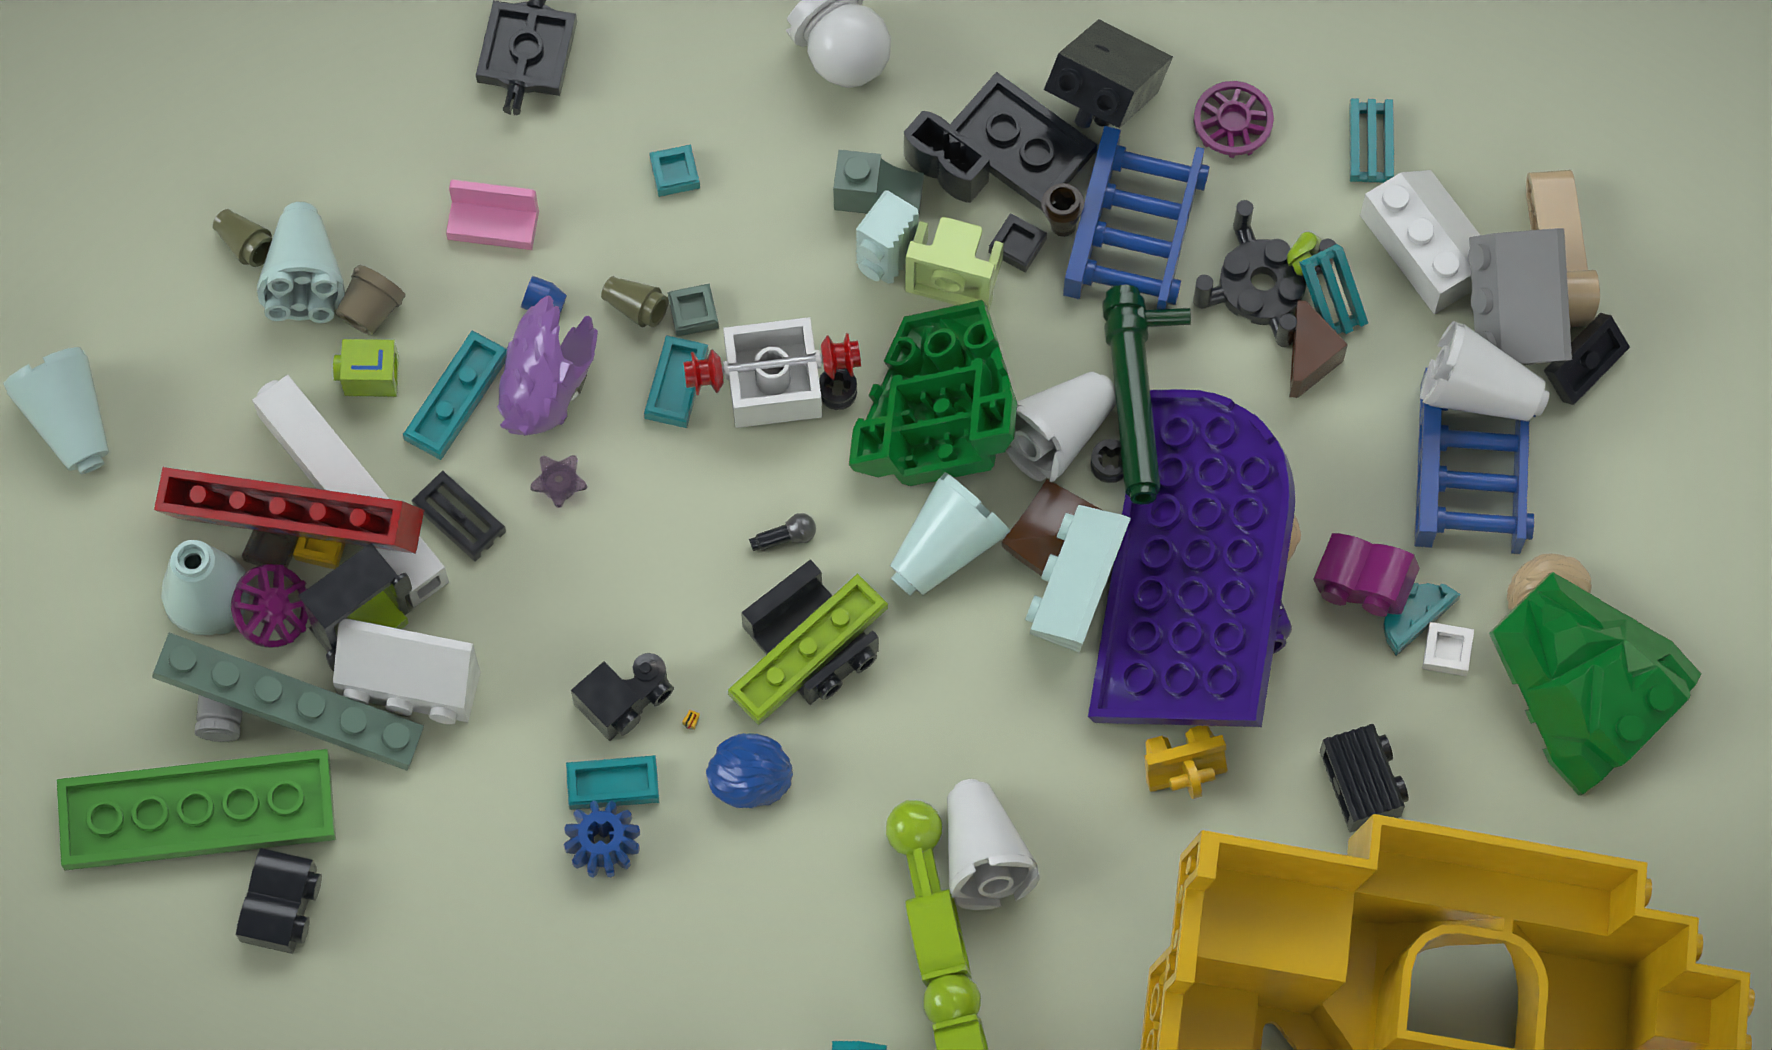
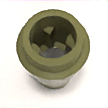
(243, 237)
(635, 300)

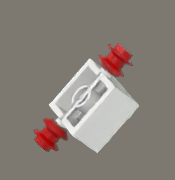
(772, 370)

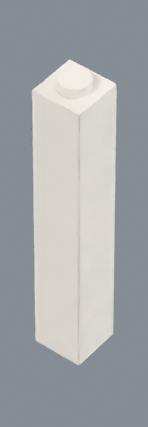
(335, 468)

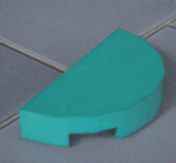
(1423, 606)

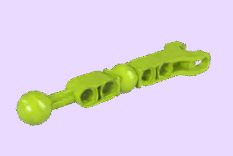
(936, 931)

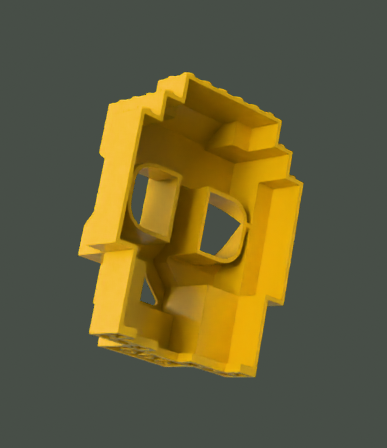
(1334, 937)

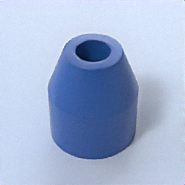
(540, 288)

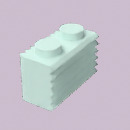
(885, 237)

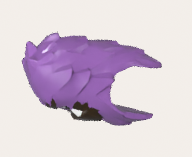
(540, 373)

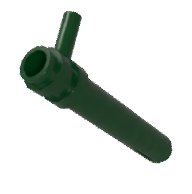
(1126, 335)

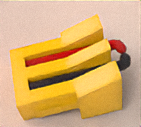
(691, 719)

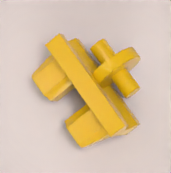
(1186, 764)

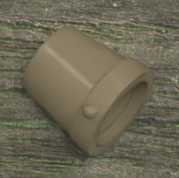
(369, 300)

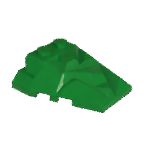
(940, 402)
(1590, 678)

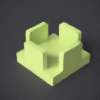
(949, 265)

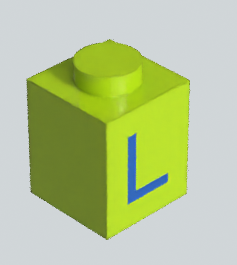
(367, 367)

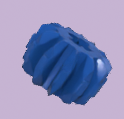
(601, 854)

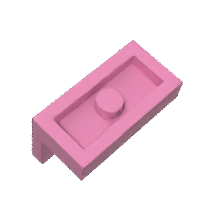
(492, 214)

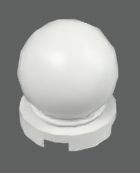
(842, 38)

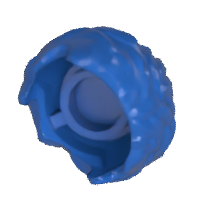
(749, 771)

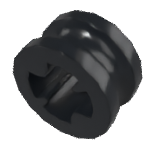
(838, 402)
(1108, 473)

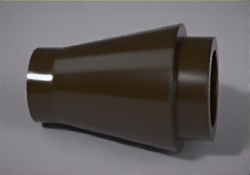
(1062, 208)

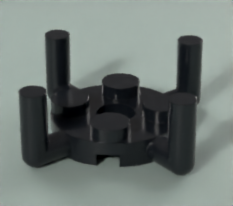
(1251, 258)

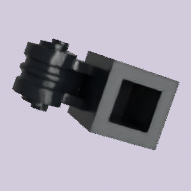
(616, 703)

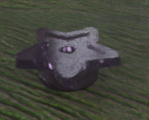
(558, 490)

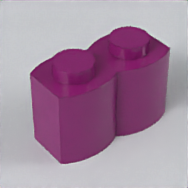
(1366, 574)

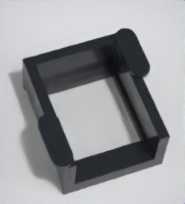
(347, 590)

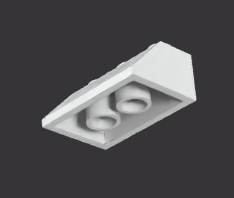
(1423, 235)
(406, 671)

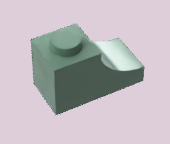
(864, 178)

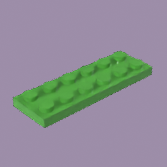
(195, 809)

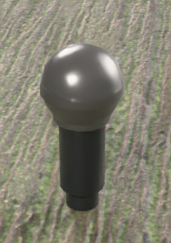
(797, 529)

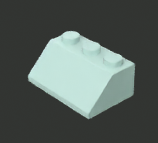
(1077, 576)

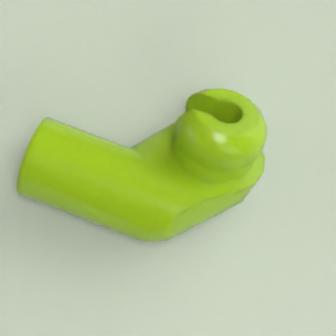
(1304, 247)

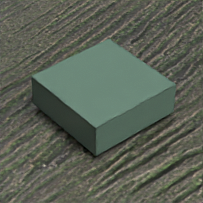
(693, 310)

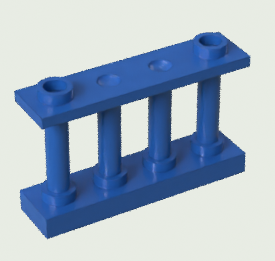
(1104, 194)
(1436, 478)

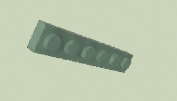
(287, 701)

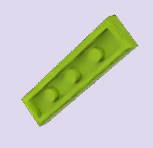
(807, 649)

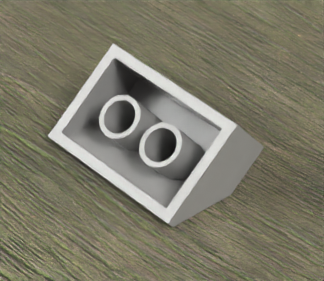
(1522, 294)

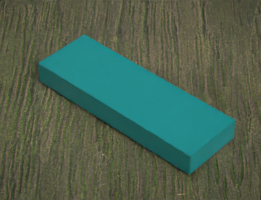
(456, 395)

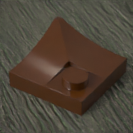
(1037, 529)

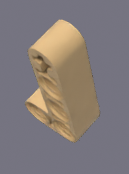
(1553, 205)

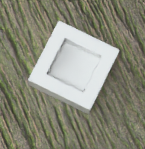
(1448, 649)

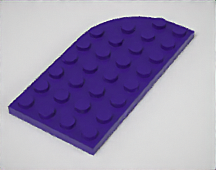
(1198, 573)

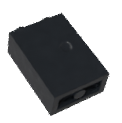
(1107, 75)

